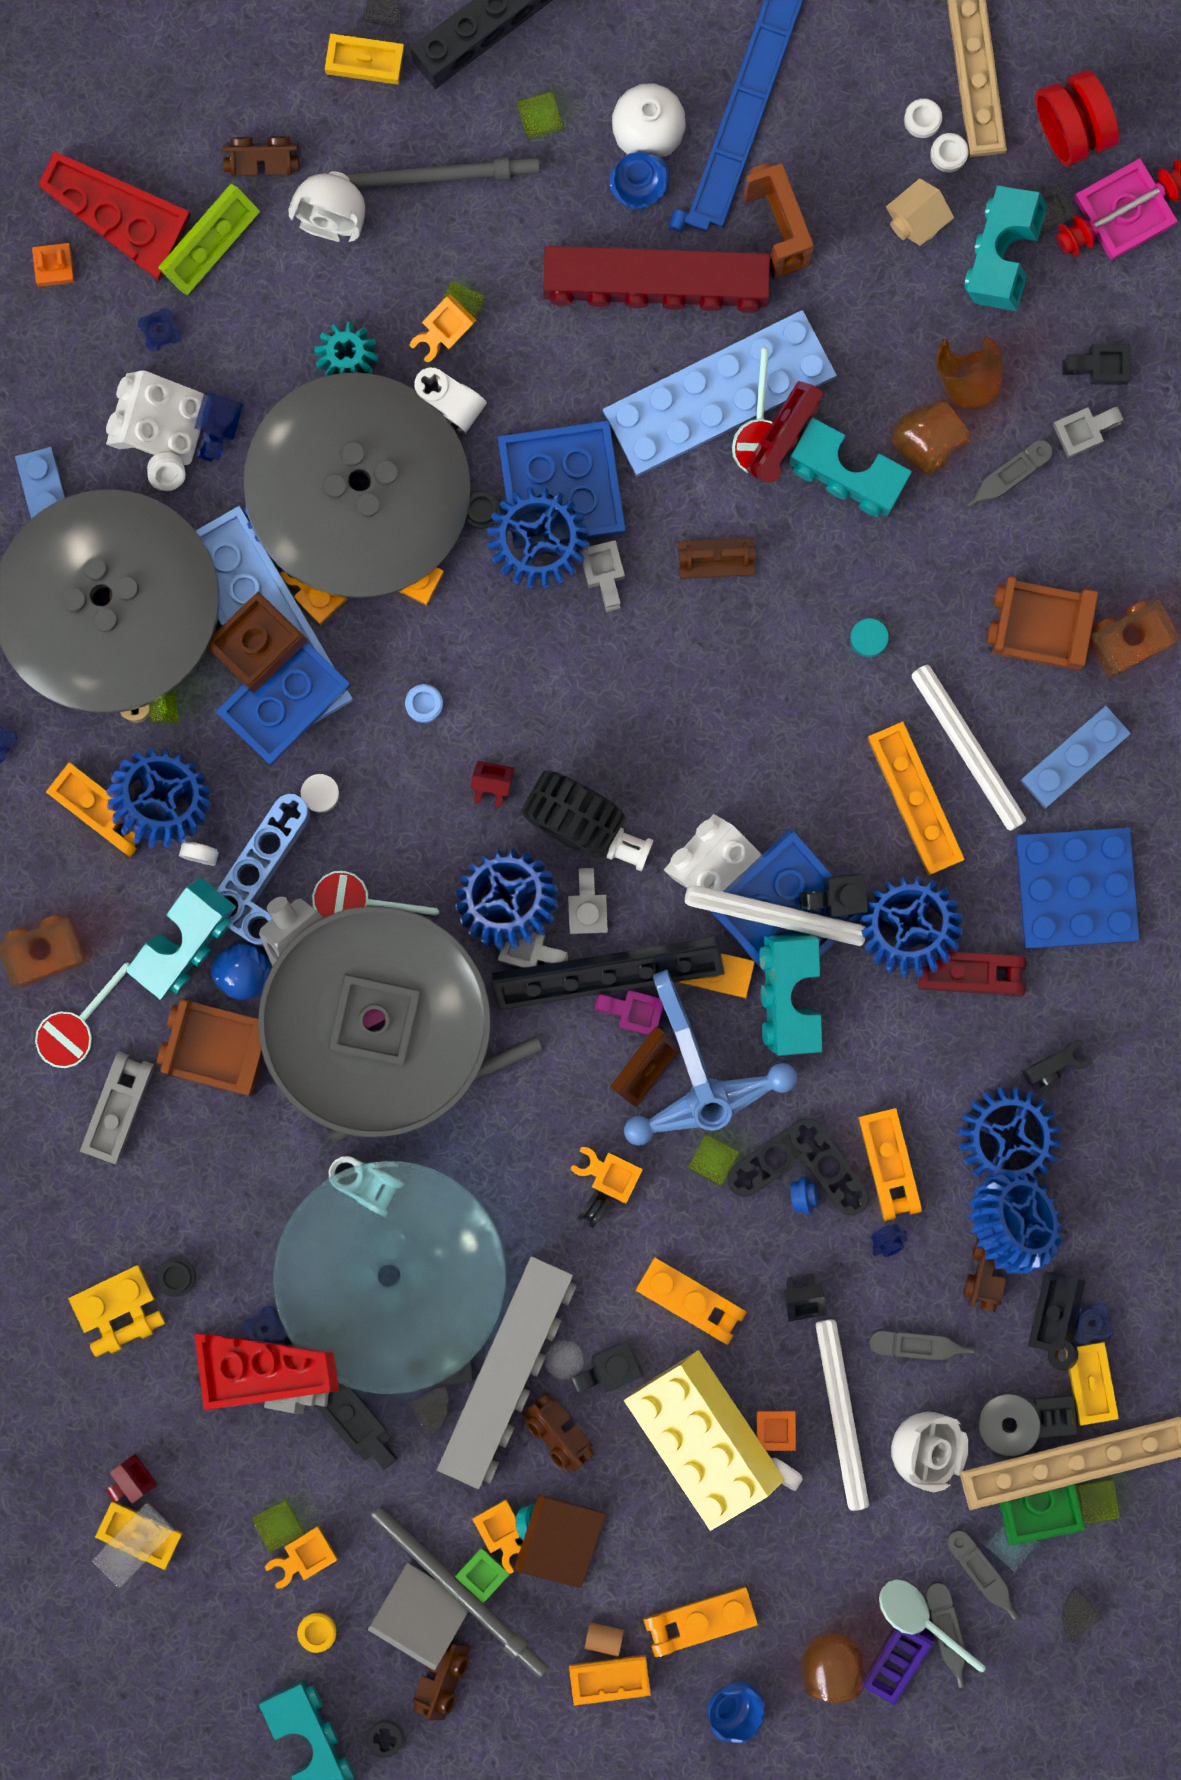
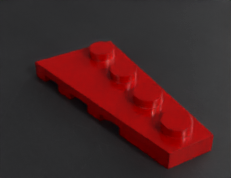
(123, 215)
(255, 1371)

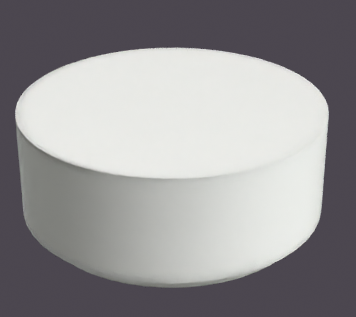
(923, 118)
(949, 152)
(166, 471)
(320, 793)
(199, 853)
(791, 1476)

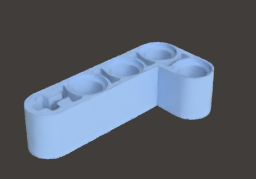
(266, 864)

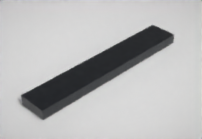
(607, 973)

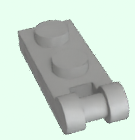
(116, 1109)

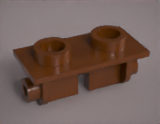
(275, 153)
(716, 558)
(982, 1284)
(567, 1448)
(437, 1696)

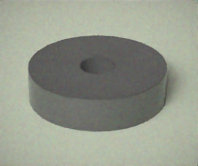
(998, 1436)

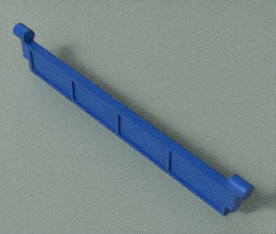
(741, 117)

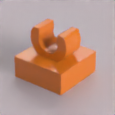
(53, 264)
(776, 1430)

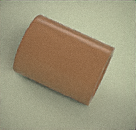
(604, 1639)

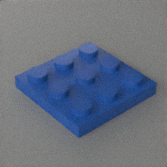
(566, 460)
(778, 879)
(1077, 888)

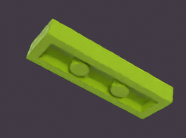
(209, 239)

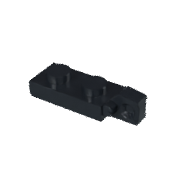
(358, 1425)

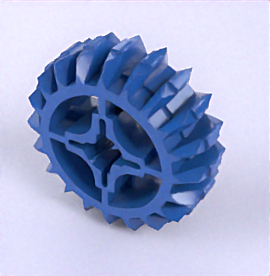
(554, 547)
(148, 772)
(520, 891)
(937, 942)
(1018, 1121)
(1009, 1224)

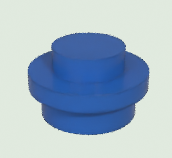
(804, 1195)

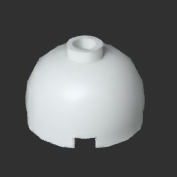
(648, 120)
(329, 206)
(929, 1450)

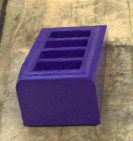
(925, 1641)

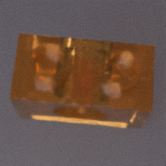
(1155, 636)
(64, 955)

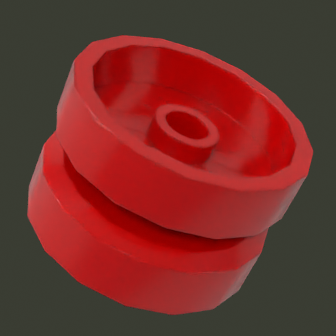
(1077, 117)

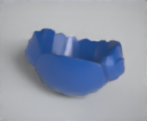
(639, 180)
(241, 971)
(736, 1712)

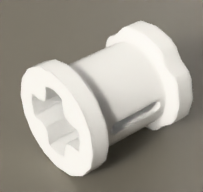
(630, 849)

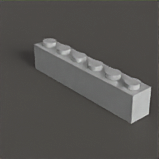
(505, 1373)

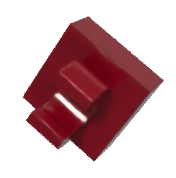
(491, 779)
(131, 1480)

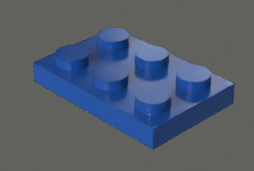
(285, 704)

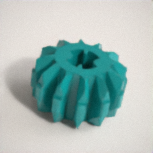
(346, 340)

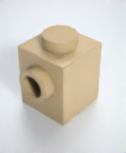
(919, 212)

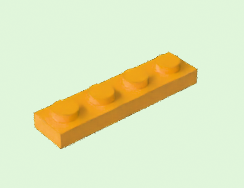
(915, 798)

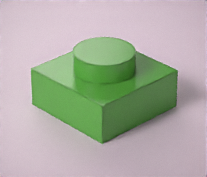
(482, 1574)

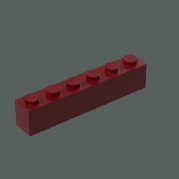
(656, 277)

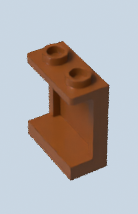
(797, 245)
(1042, 624)
(212, 1047)

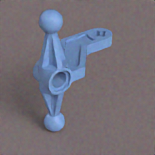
(727, 1095)

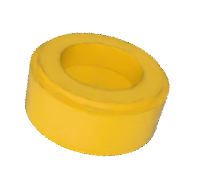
(317, 1632)

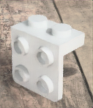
(155, 416)
(712, 856)

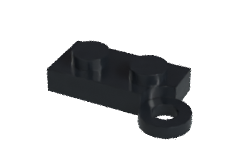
(1057, 1318)

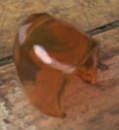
(981, 381)
(929, 435)
(833, 1668)

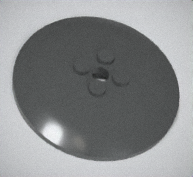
(346, 537)
(137, 643)
(381, 1077)

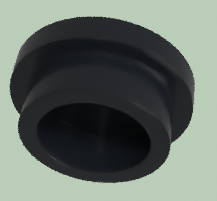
(481, 508)
(176, 1277)

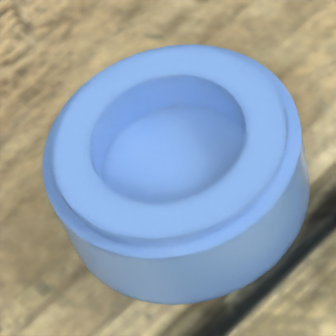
(424, 703)

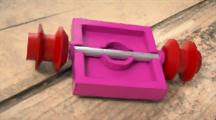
(1123, 210)

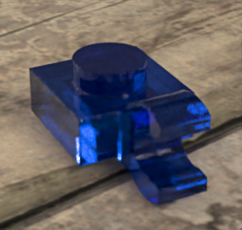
(218, 421)

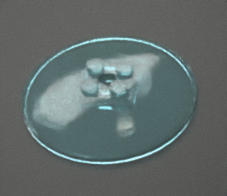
(446, 1289)

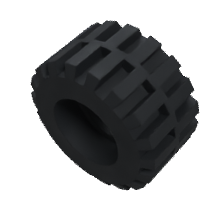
(573, 814)

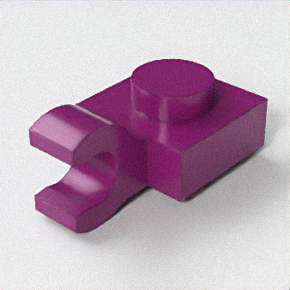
(637, 1012)

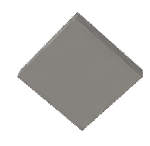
(419, 1617)

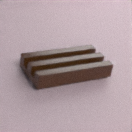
(645, 1066)

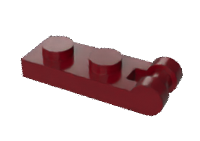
(784, 432)
(976, 974)

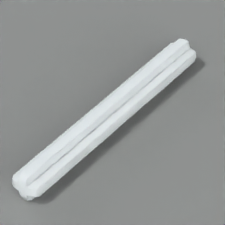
(968, 747)
(774, 915)
(842, 1415)

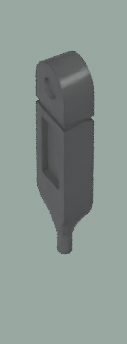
(1013, 472)
(915, 1345)
(980, 1570)
(944, 1617)

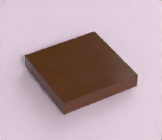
(256, 642)
(559, 1541)

